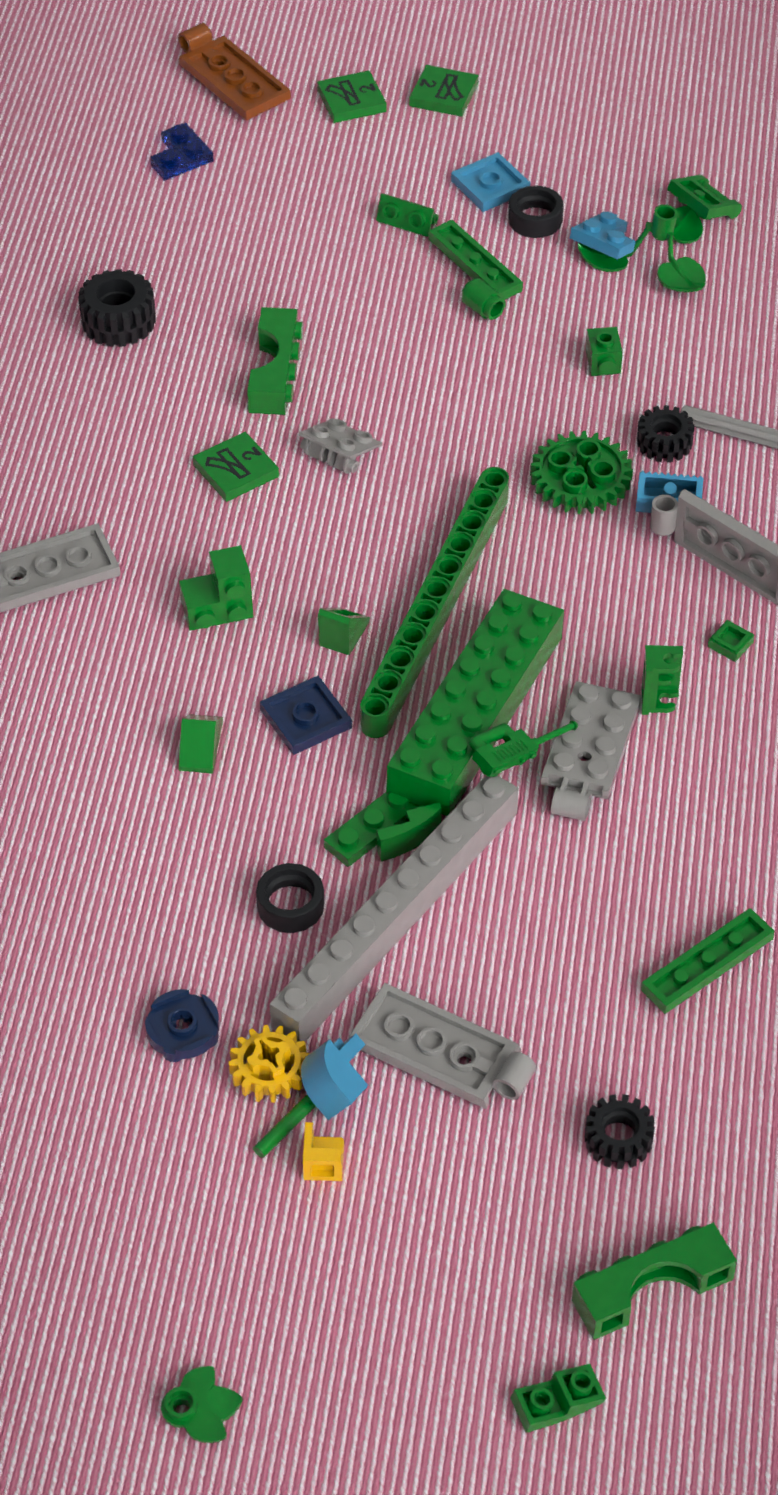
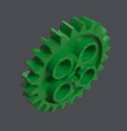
(581, 472)

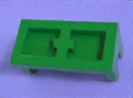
(660, 677)

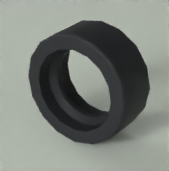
(531, 225)
(290, 920)

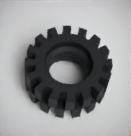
(665, 421)
(619, 1150)

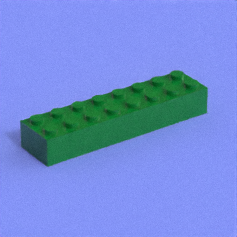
(474, 697)

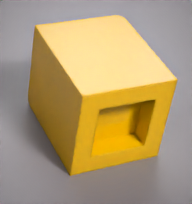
(322, 1156)

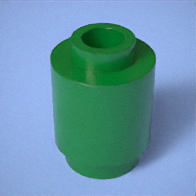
(483, 299)

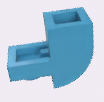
(331, 1078)

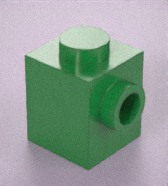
(604, 351)

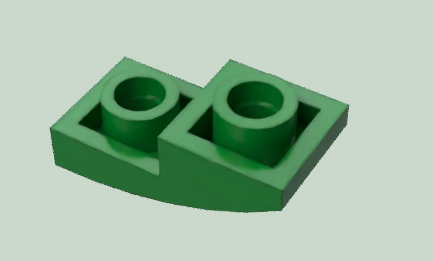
(404, 837)
(557, 1400)

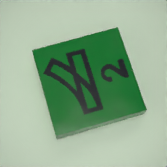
(444, 90)
(351, 96)
(235, 466)

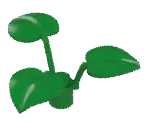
(667, 224)

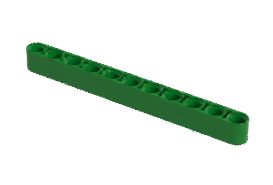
(433, 603)

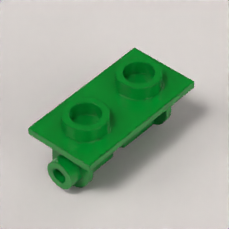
(406, 215)

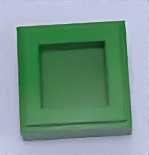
(731, 640)

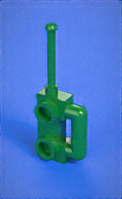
(514, 751)

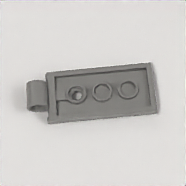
(719, 540)
(55, 566)
(602, 734)
(431, 1041)

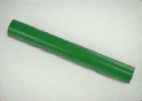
(284, 1126)

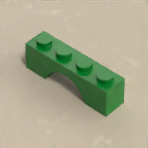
(270, 385)
(694, 1259)

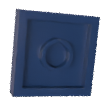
(305, 715)

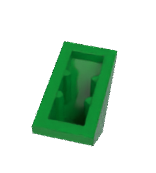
(340, 629)
(199, 743)

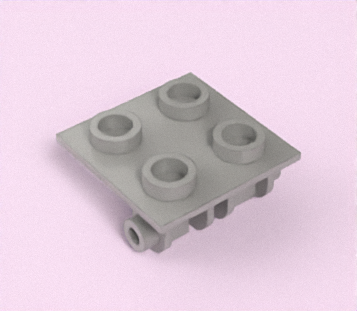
(337, 444)

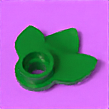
(207, 1405)

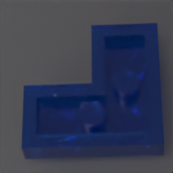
(184, 152)

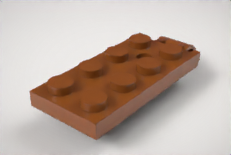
(230, 72)

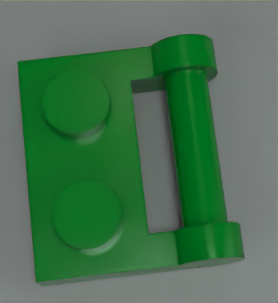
(703, 197)

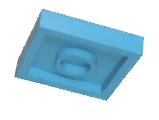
(489, 181)

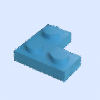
(604, 234)

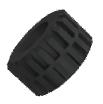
(117, 307)

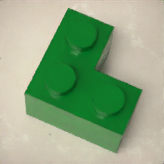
(220, 596)

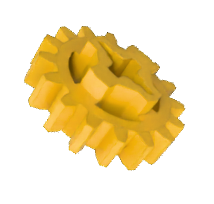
(269, 1063)

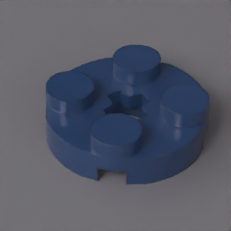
(182, 1043)

